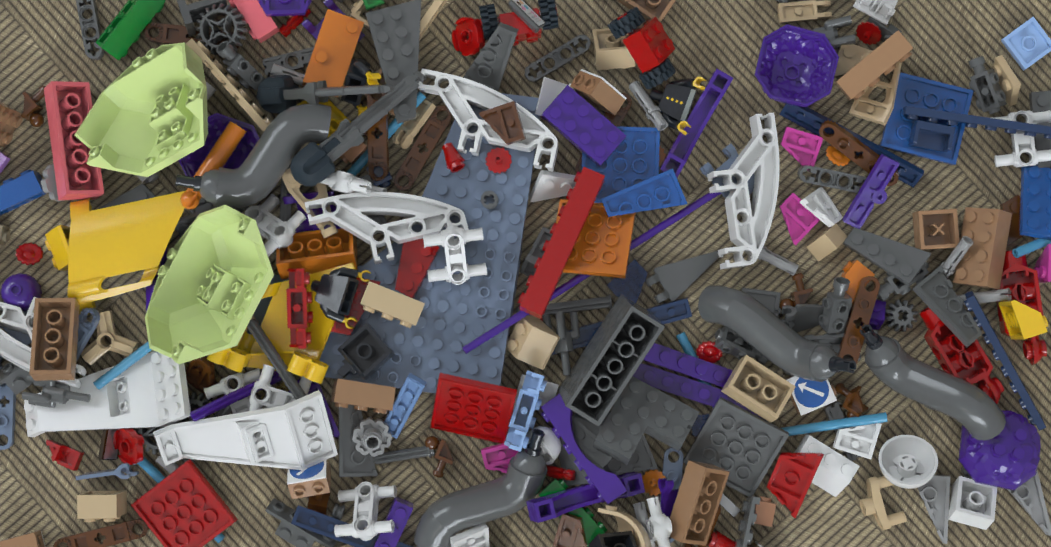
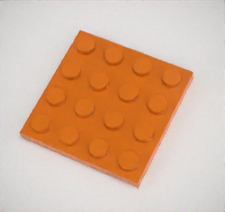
(602, 244)

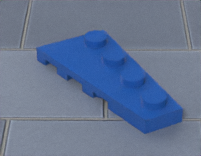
(651, 194)

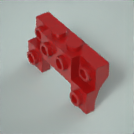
(298, 308)

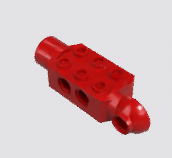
(1026, 290)
(958, 360)

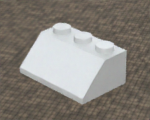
(834, 470)

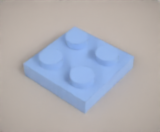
(1027, 43)

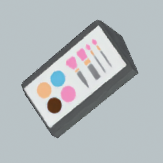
(527, 15)

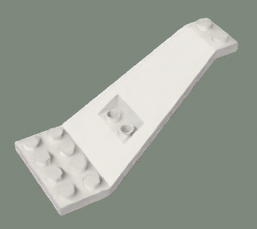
(142, 396)
(289, 435)

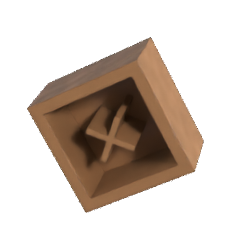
(936, 229)

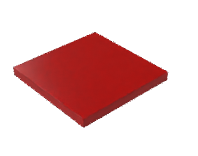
(473, 408)
(184, 509)

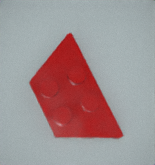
(793, 478)

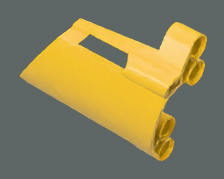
(117, 243)
(301, 362)

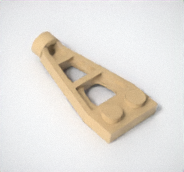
(874, 110)
(293, 188)

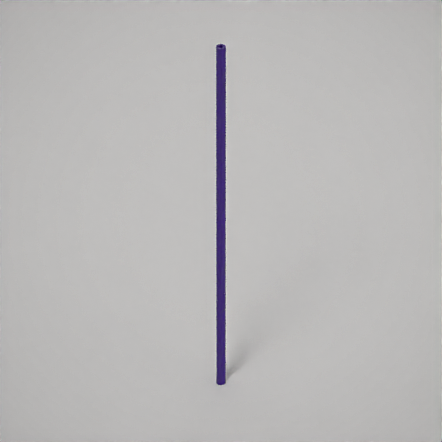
(580, 277)

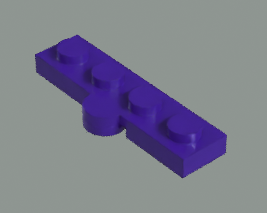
(871, 191)

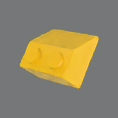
(58, 244)

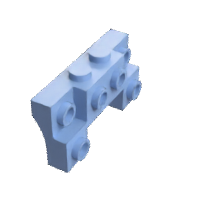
(524, 410)

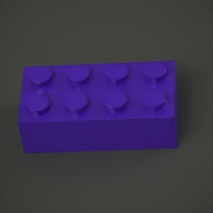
(583, 126)

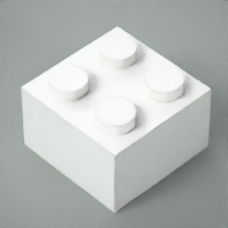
(972, 503)

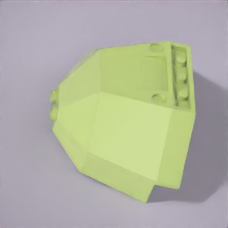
(149, 113)
(208, 286)

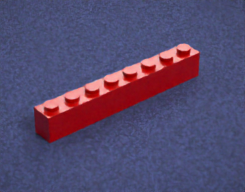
(562, 242)

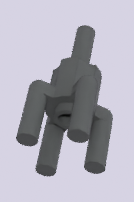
(830, 31)
(565, 342)
(52, 394)

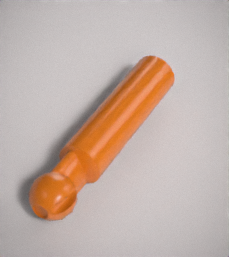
(216, 158)

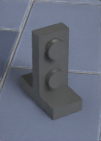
(191, 12)
(535, 252)

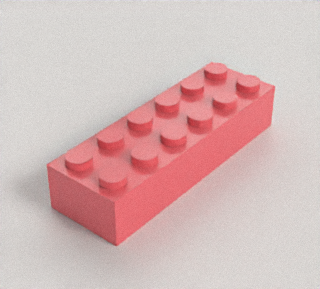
(66, 109)

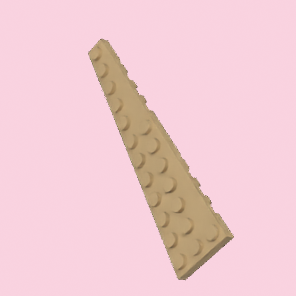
(231, 85)

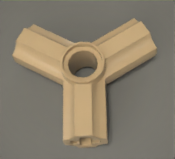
(99, 347)

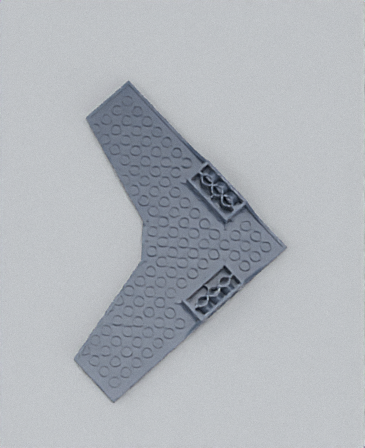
(453, 312)

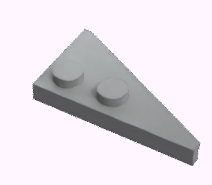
(936, 500)
(1032, 500)

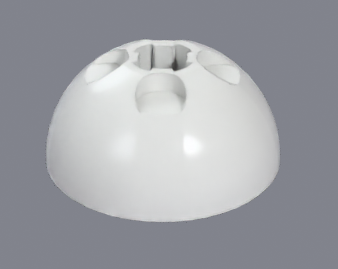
(908, 461)

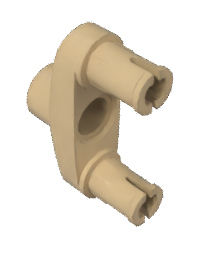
(875, 505)

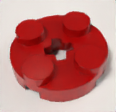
(475, 42)
(129, 445)

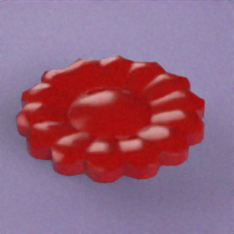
(868, 33)
(498, 160)
(29, 253)
(709, 353)

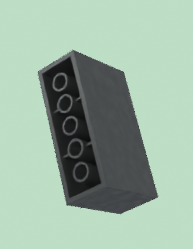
(610, 360)

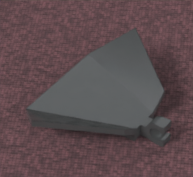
(585, 435)

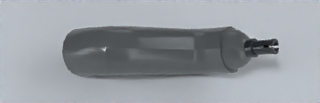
(266, 161)
(770, 334)
(932, 386)
(485, 500)

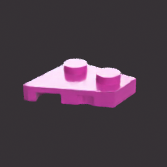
(801, 145)
(797, 218)
(1043, 265)
(497, 457)

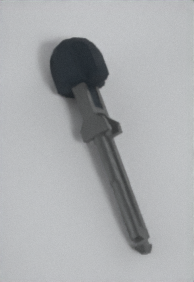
(280, 93)
(316, 161)

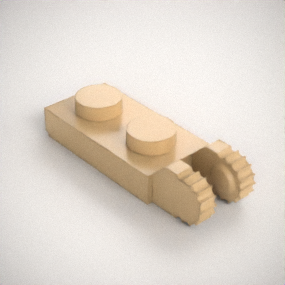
(802, 11)
(409, 129)

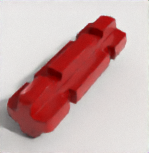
(292, 23)
(560, 473)

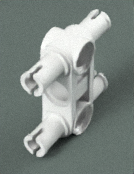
(1024, 144)
(347, 183)
(276, 231)
(455, 254)
(224, 388)
(273, 397)
(365, 511)
(658, 525)

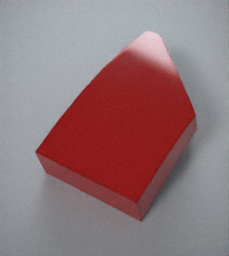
(65, 455)

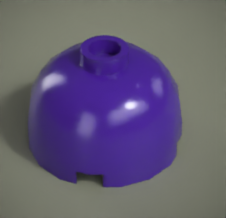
(20, 290)

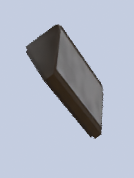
(107, 449)

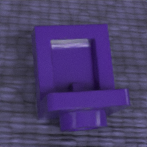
(878, 315)

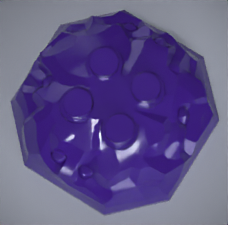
(796, 66)
(216, 125)
(1005, 459)

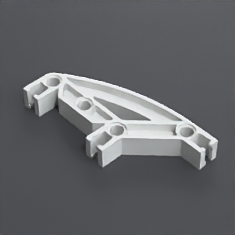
(464, 92)
(353, 207)
(757, 216)
(17, 352)

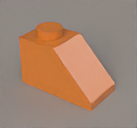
(854, 272)

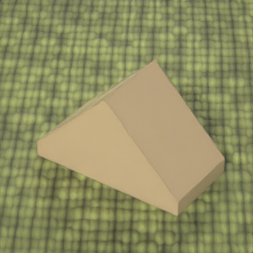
(827, 242)

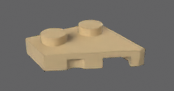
(1007, 80)

